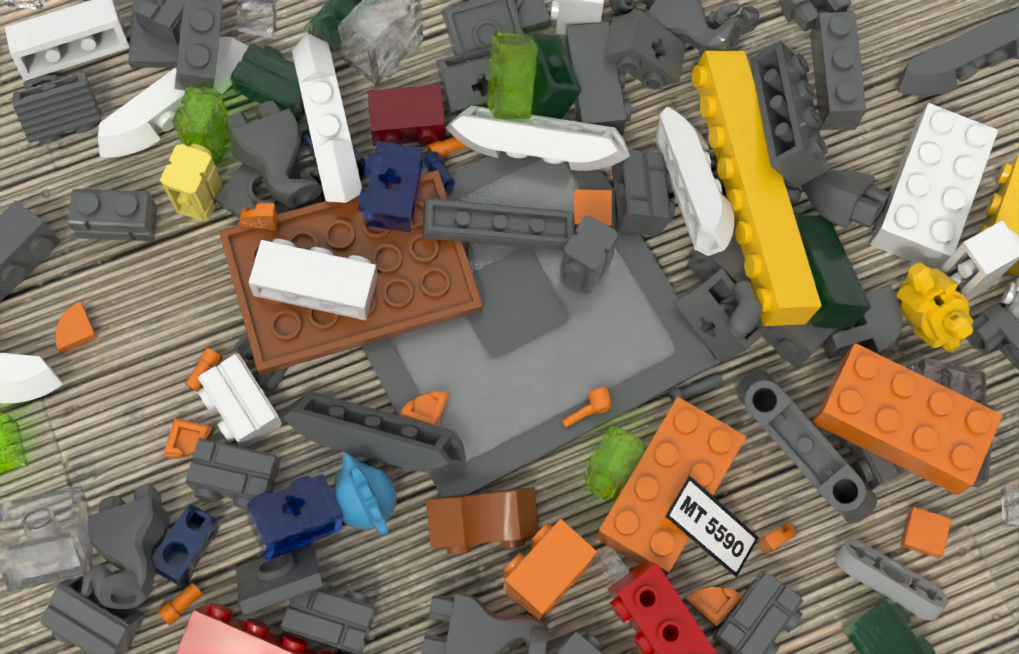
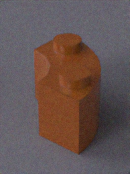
(482, 518)

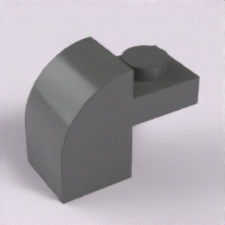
(874, 330)

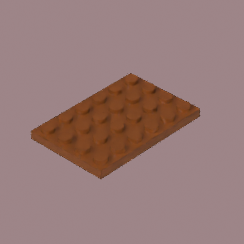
(416, 284)

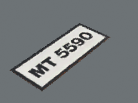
(712, 526)

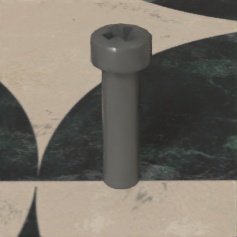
(696, 388)

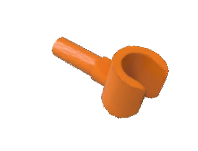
(599, 403)

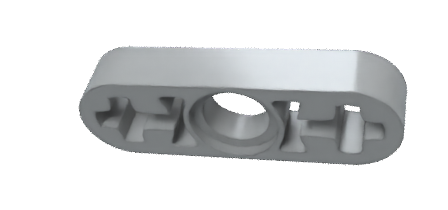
(891, 579)

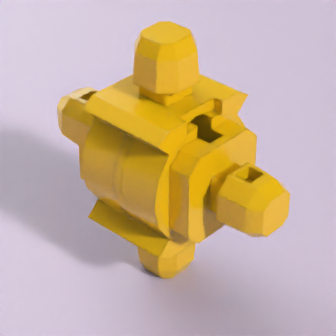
(935, 307)

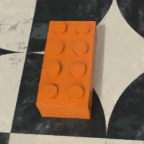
(908, 419)
(683, 446)

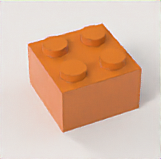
(548, 570)

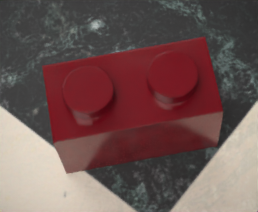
(407, 115)

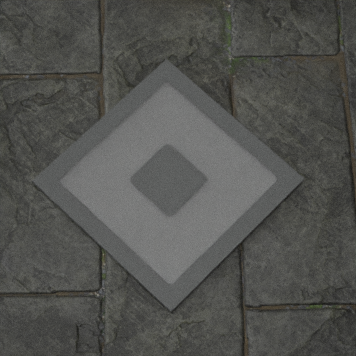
(536, 341)

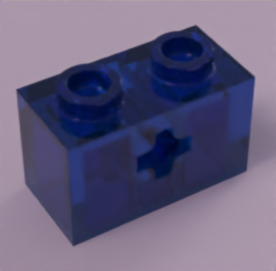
(393, 207)
(277, 528)

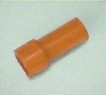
(446, 146)
(207, 361)
(171, 610)

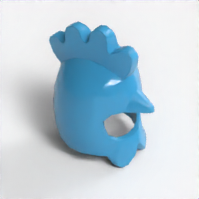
(364, 495)

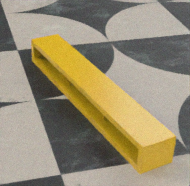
(756, 191)

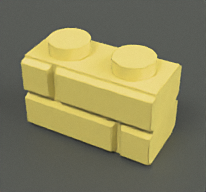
(192, 181)

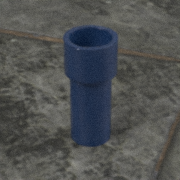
(434, 162)

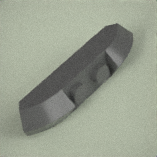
(961, 57)
(376, 434)

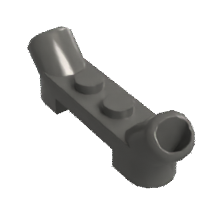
(806, 446)

